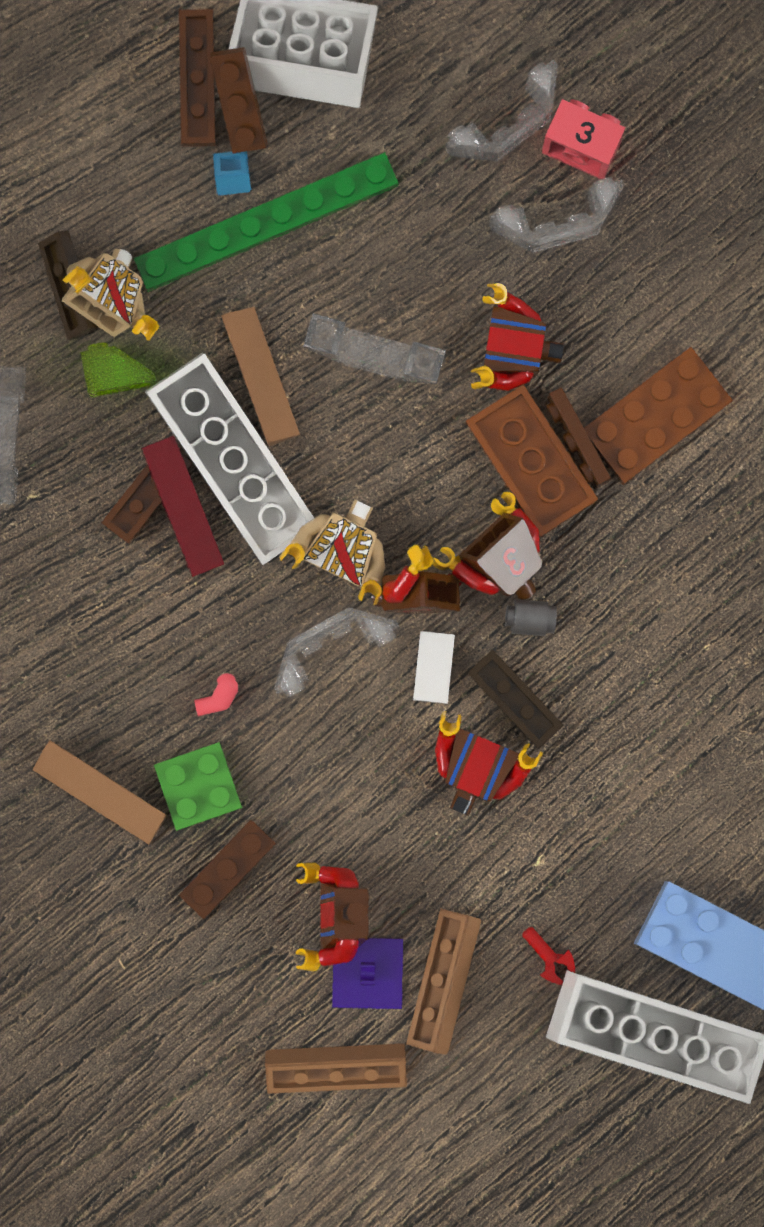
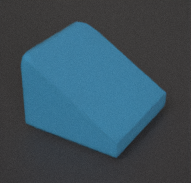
(231, 173)

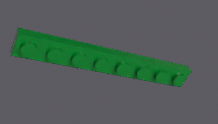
(266, 222)

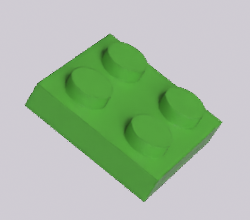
(198, 786)

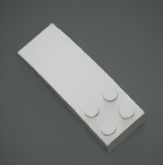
(230, 456)
(657, 1037)

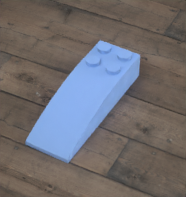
(706, 942)

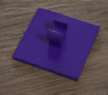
(371, 977)

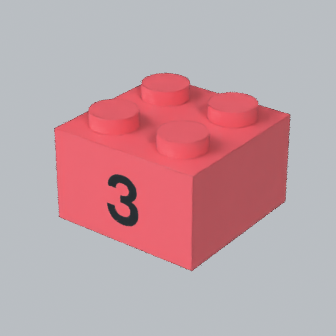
(583, 138)

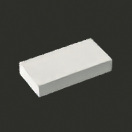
(433, 667)

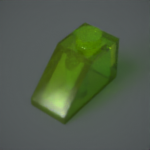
(113, 371)

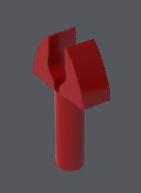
(548, 956)

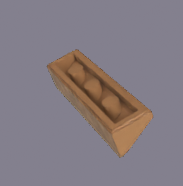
(260, 375)
(99, 792)
(443, 982)
(335, 1068)

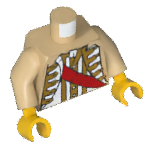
(109, 294)
(342, 548)

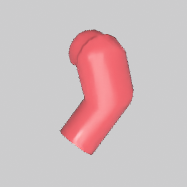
(221, 697)

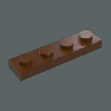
(197, 78)

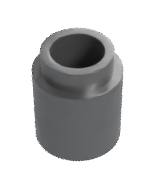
(531, 617)

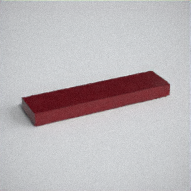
(182, 506)

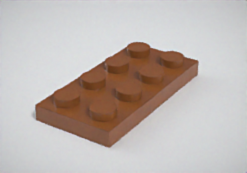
(657, 415)
(531, 460)

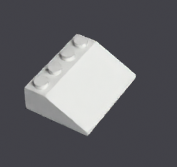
(307, 47)

